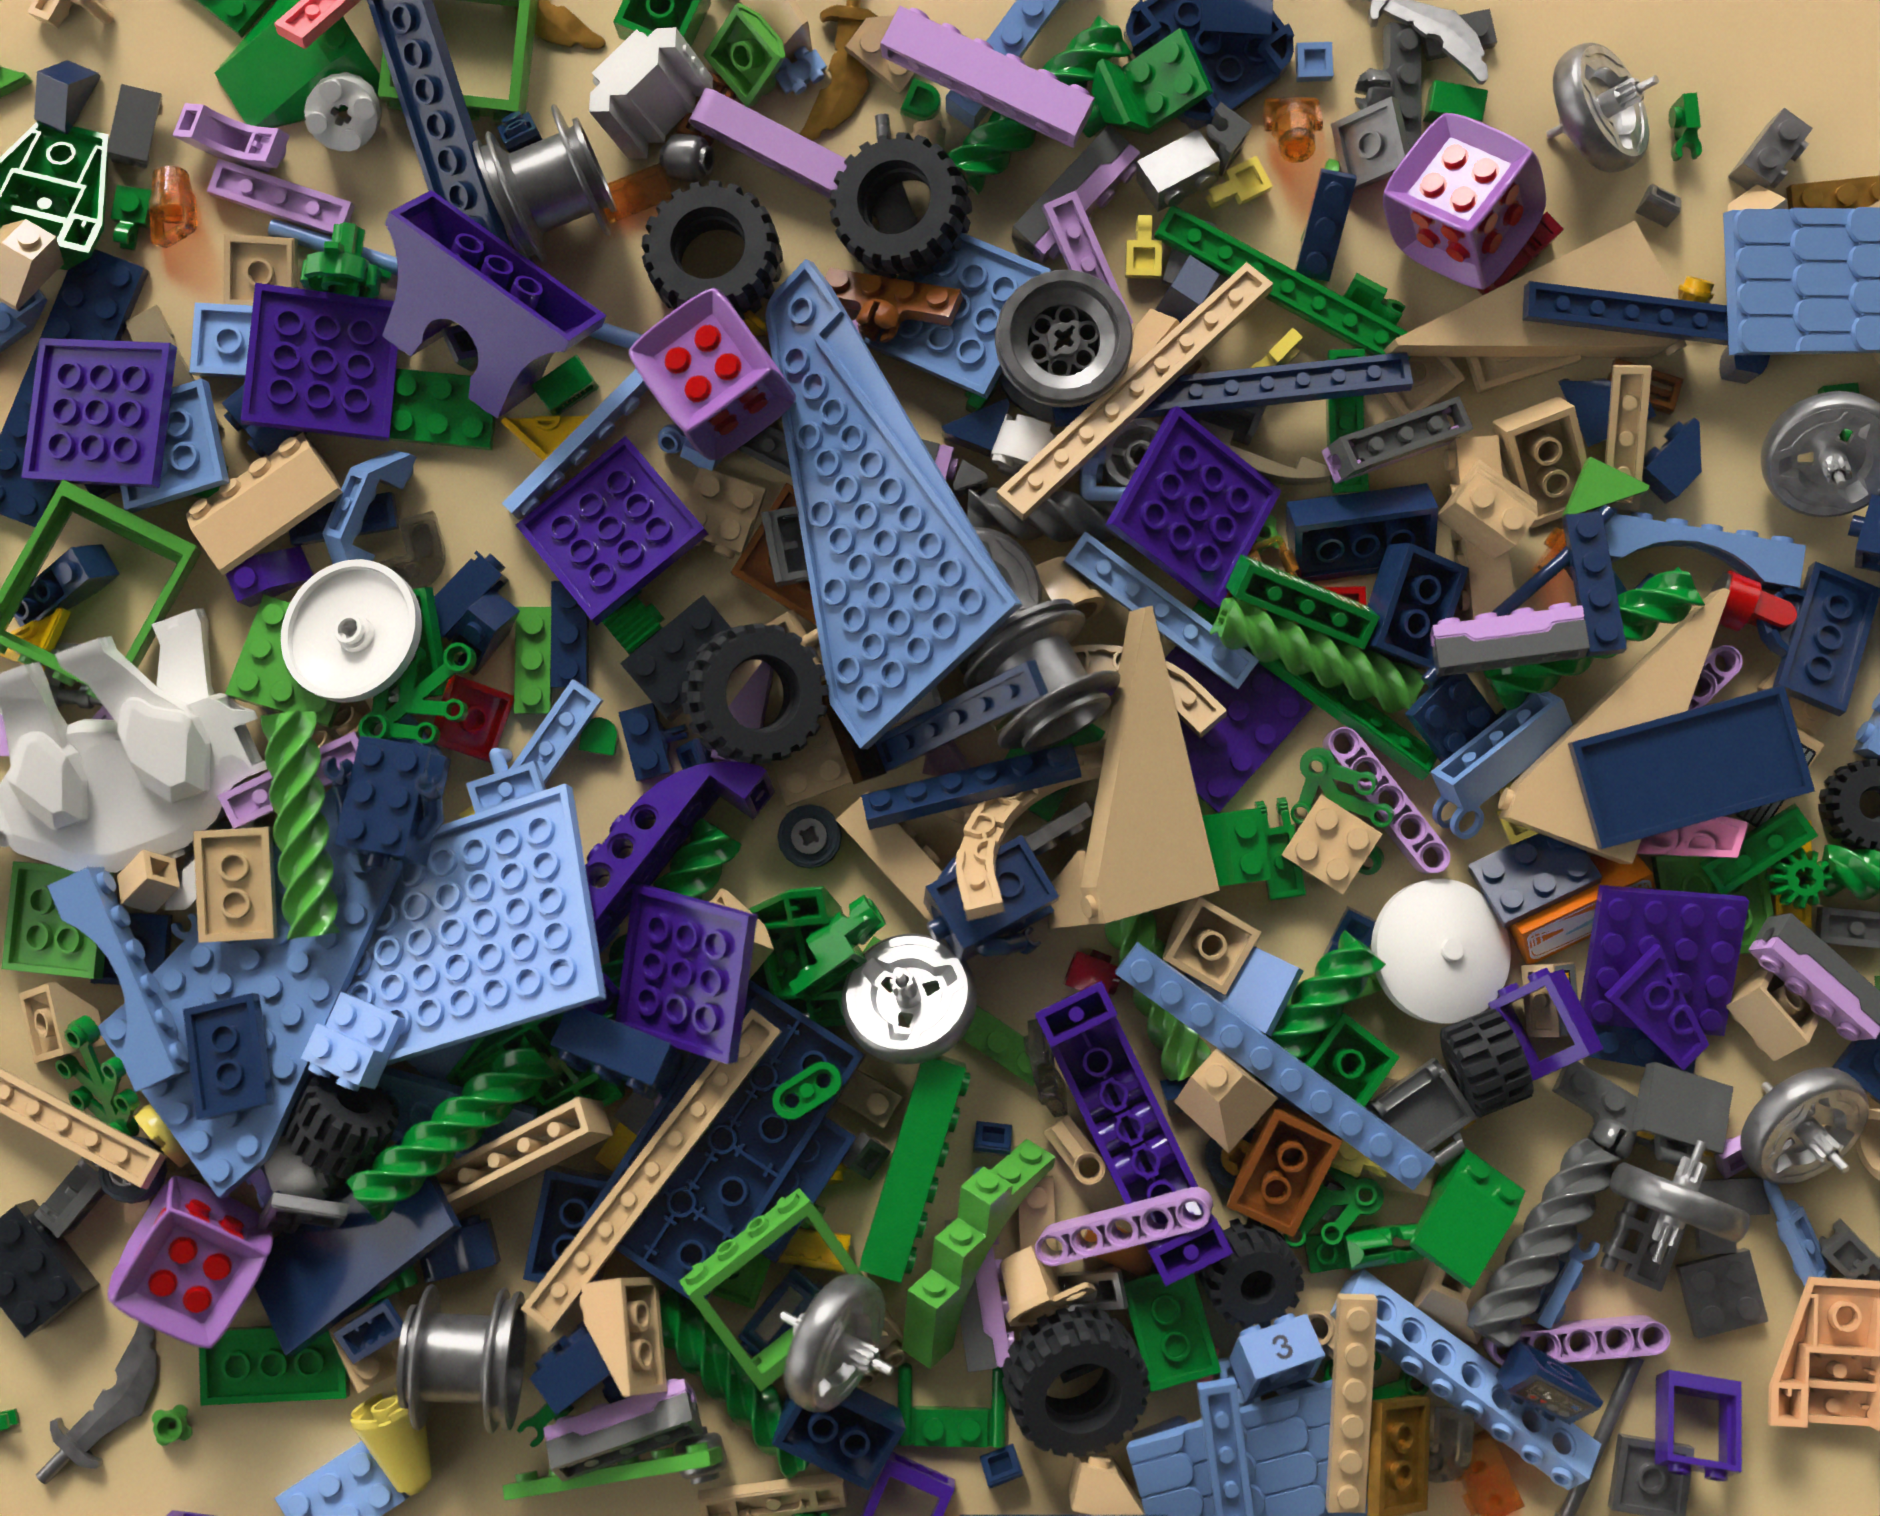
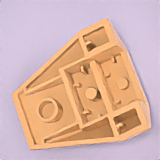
(1830, 1357)

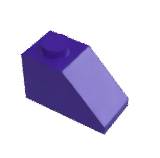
(269, 575)

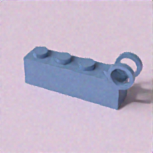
(1497, 758)

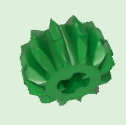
(1809, 872)

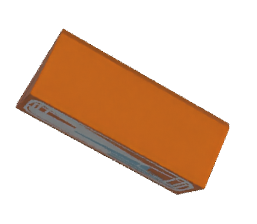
(1573, 918)

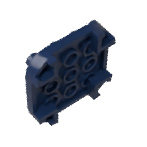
(1233, 63)

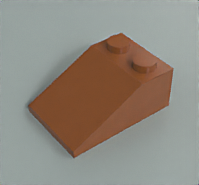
(1283, 1168)

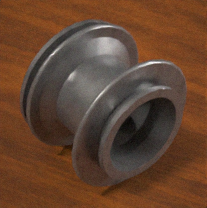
(545, 184)
(1068, 304)
(1072, 696)
(463, 1359)

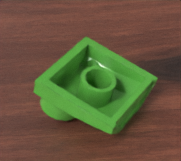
(746, 54)

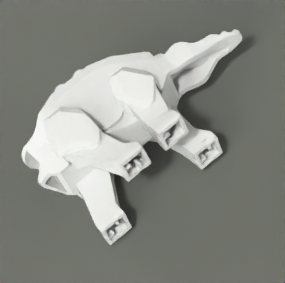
(126, 783)

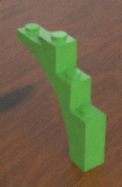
(961, 1248)

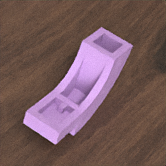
(230, 139)

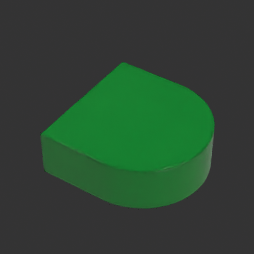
(921, 101)
(599, 737)

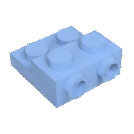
(353, 1042)

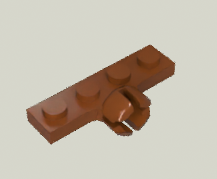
(890, 301)

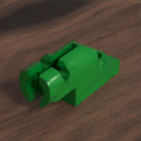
(837, 948)
(1361, 1248)

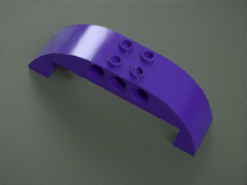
(651, 834)
(1127, 1122)

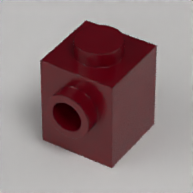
(1090, 969)

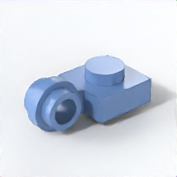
(673, 440)

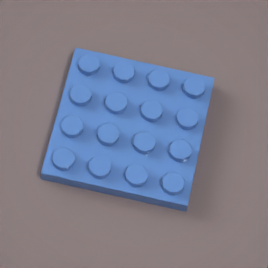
(966, 349)

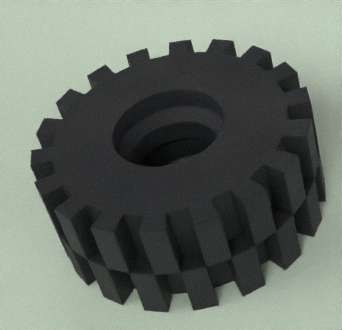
(1844, 808)

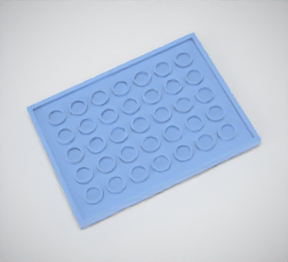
(487, 928)

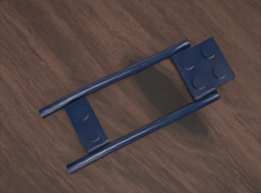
(1452, 706)

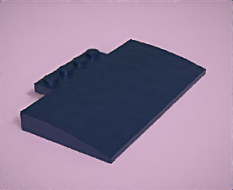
(745, 1154)

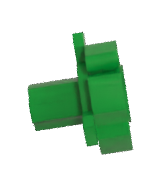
(342, 267)

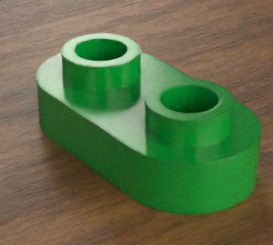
(807, 1089)

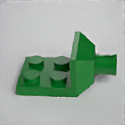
(1148, 88)

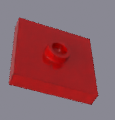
(485, 719)

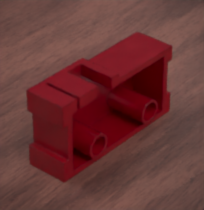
(1541, 238)

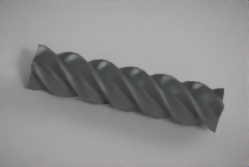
(1059, 517)
(1547, 1232)

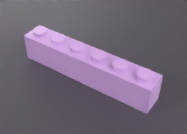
(987, 76)

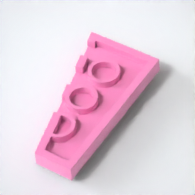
(1711, 838)

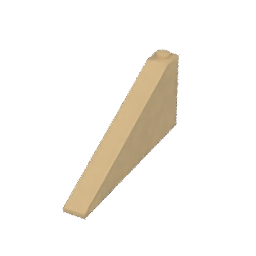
(1495, 324)
(1659, 685)
(1147, 817)

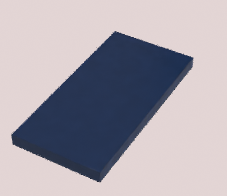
(1691, 767)
(329, 1272)

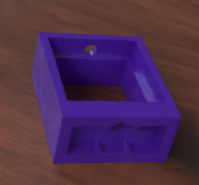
(1570, 1010)
(1730, 1424)
(914, 1475)

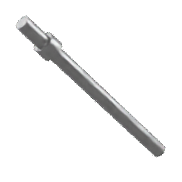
(1605, 1430)

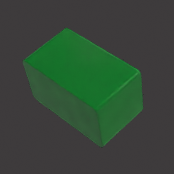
(1455, 99)
(565, 386)

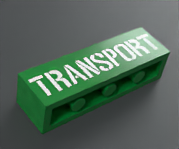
(1302, 601)

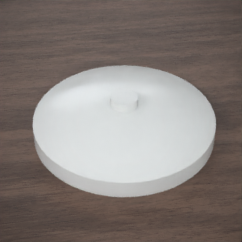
(351, 631)
(1441, 951)

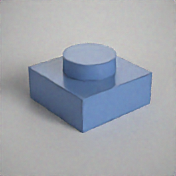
(1314, 61)

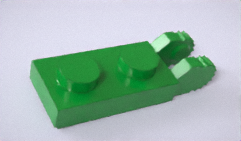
(1285, 875)

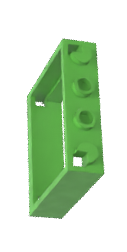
(520, 75)
(735, 1253)

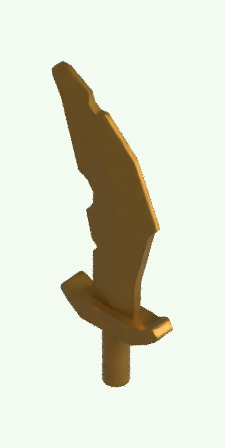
(563, 28)
(848, 75)

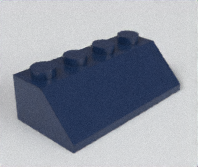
(1351, 531)

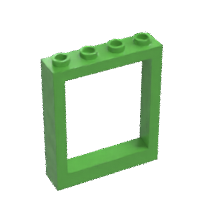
(70, 500)

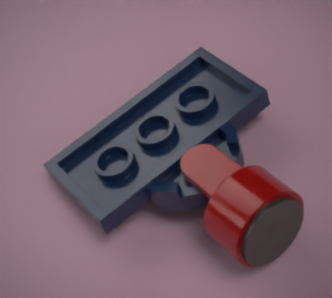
(1812, 629)

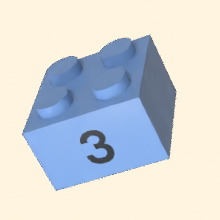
(1276, 1355)

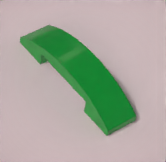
(1343, 418)

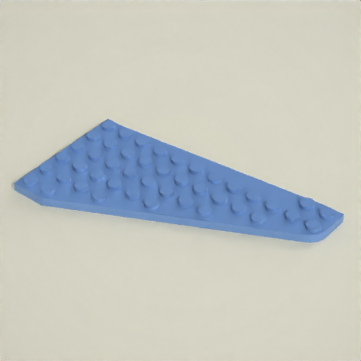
(885, 543)
(296, 991)

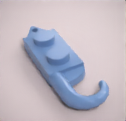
(1797, 1235)

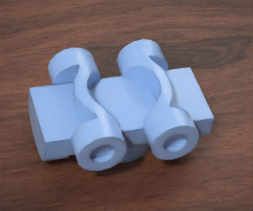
(798, 74)

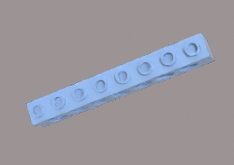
(1471, 1385)

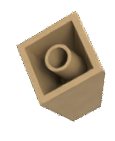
(1489, 511)

